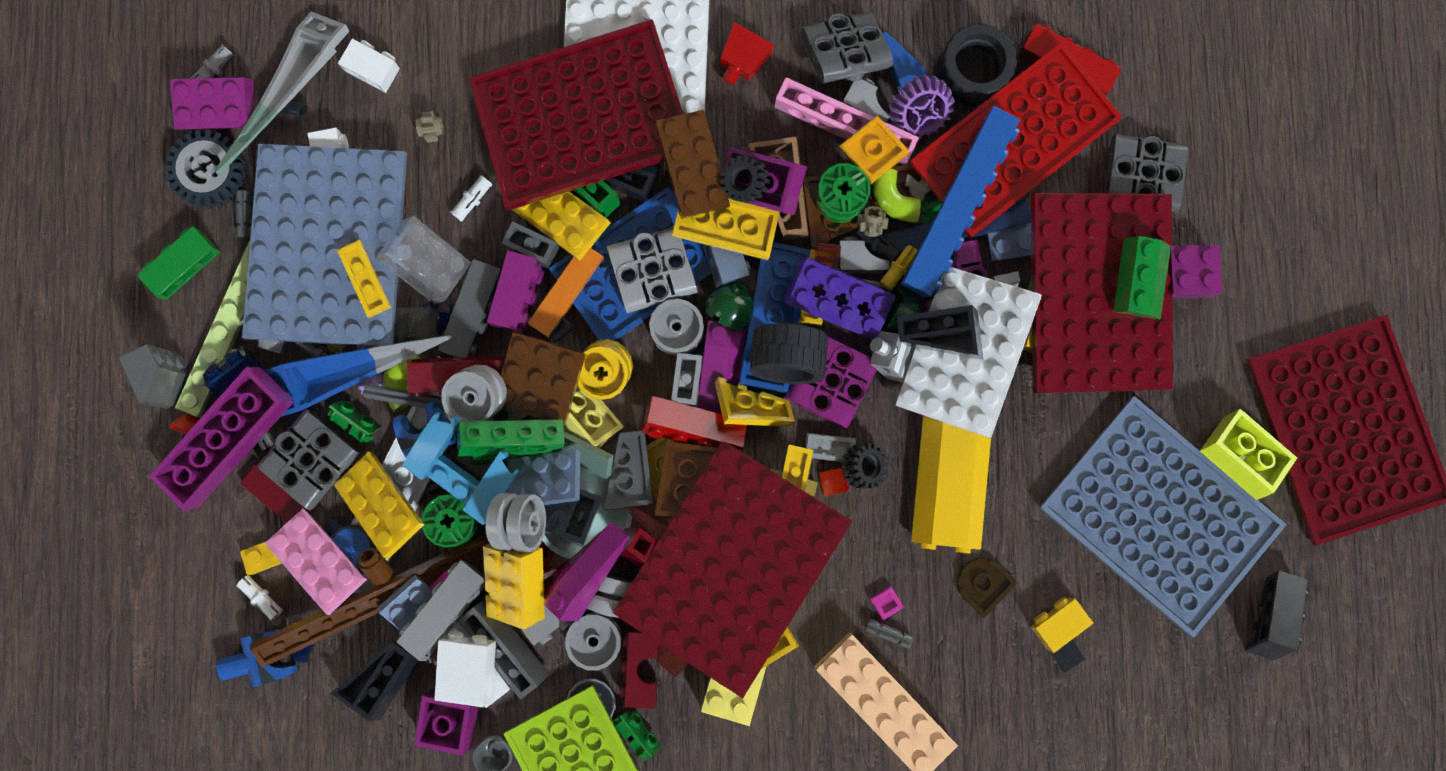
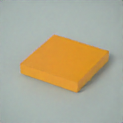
(874, 149)

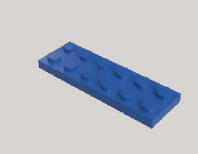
(769, 308)

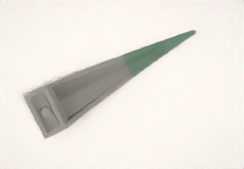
(307, 53)

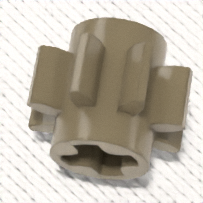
(429, 126)
(872, 221)

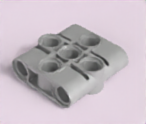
(632, 291)

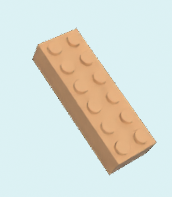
(885, 705)

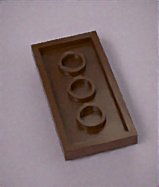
(692, 164)

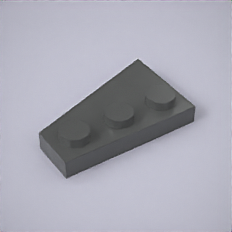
(630, 474)

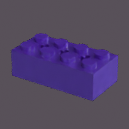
(834, 282)

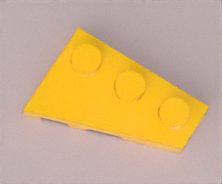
(751, 408)

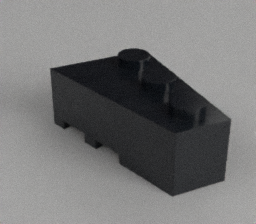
(944, 331)
(1281, 616)
(377, 683)

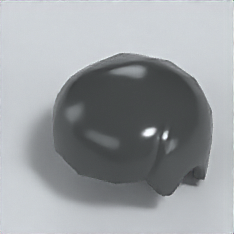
(492, 754)

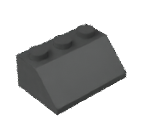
(155, 375)

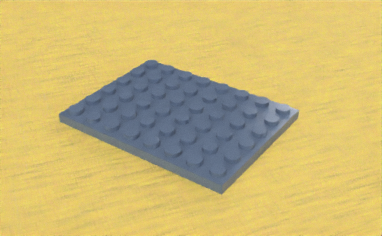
(304, 212)
(1162, 516)

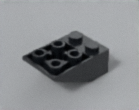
(637, 183)
(572, 519)

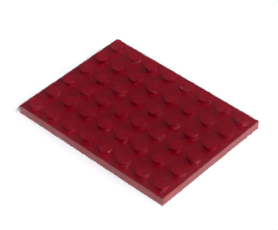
(576, 113)
(1076, 271)
(1353, 426)
(732, 568)

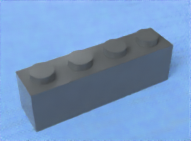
(471, 311)
(512, 656)

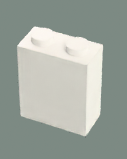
(465, 669)

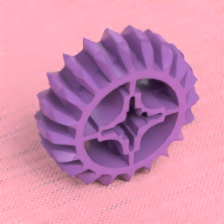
(919, 98)

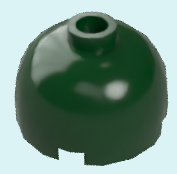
(905, 303)
(731, 305)

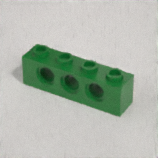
(515, 437)

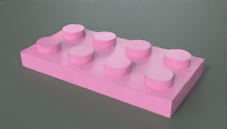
(316, 561)

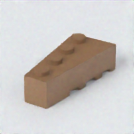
(787, 149)

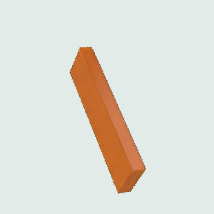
(565, 292)

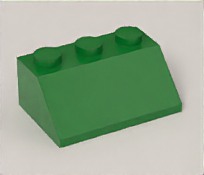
(1142, 277)

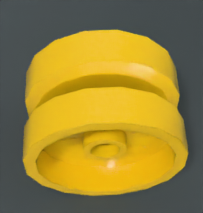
(616, 373)

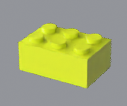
(1248, 454)

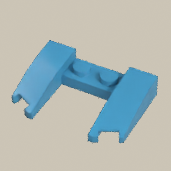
(427, 461)

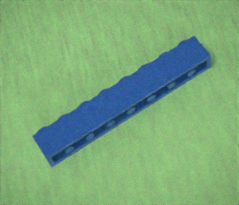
(960, 202)

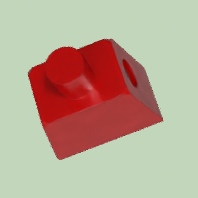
(744, 54)

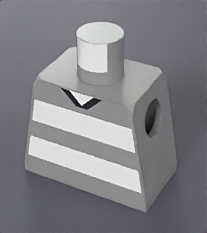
(891, 356)

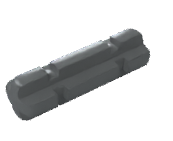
(243, 213)
(889, 633)

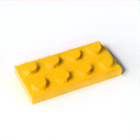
(566, 221)
(739, 229)
(378, 505)

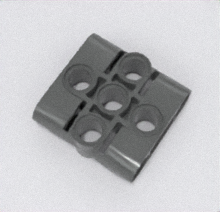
(846, 47)
(1131, 154)
(310, 482)

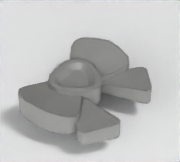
(916, 188)

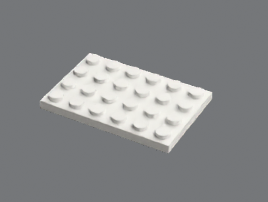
(964, 388)

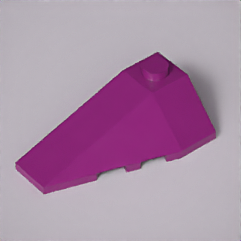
(721, 359)
(583, 574)

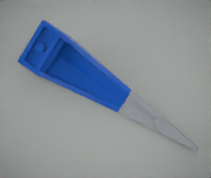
(320, 377)

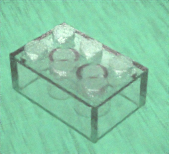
(423, 260)

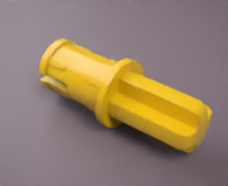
(898, 268)

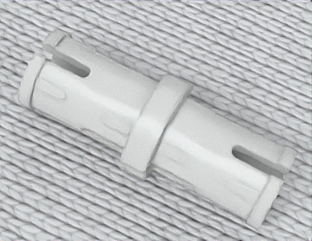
(471, 198)
(259, 597)

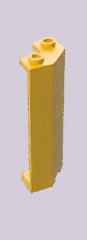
(950, 487)

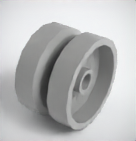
(679, 313)
(474, 394)
(516, 522)
(609, 595)
(585, 653)

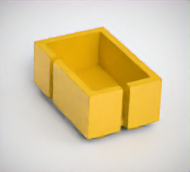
(514, 586)

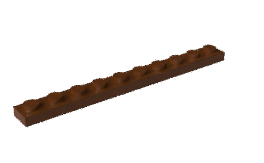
(359, 606)

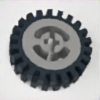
(192, 155)

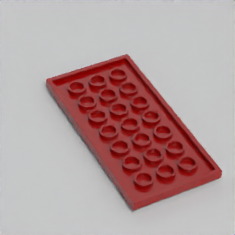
(1058, 118)

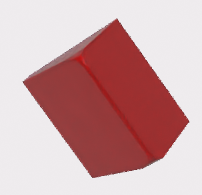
(184, 423)
(833, 482)

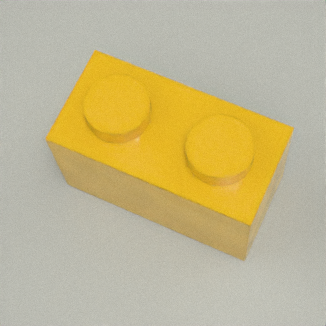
(1061, 623)

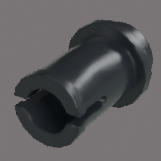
(295, 108)

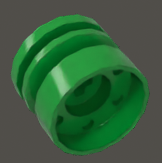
(841, 207)
(461, 530)

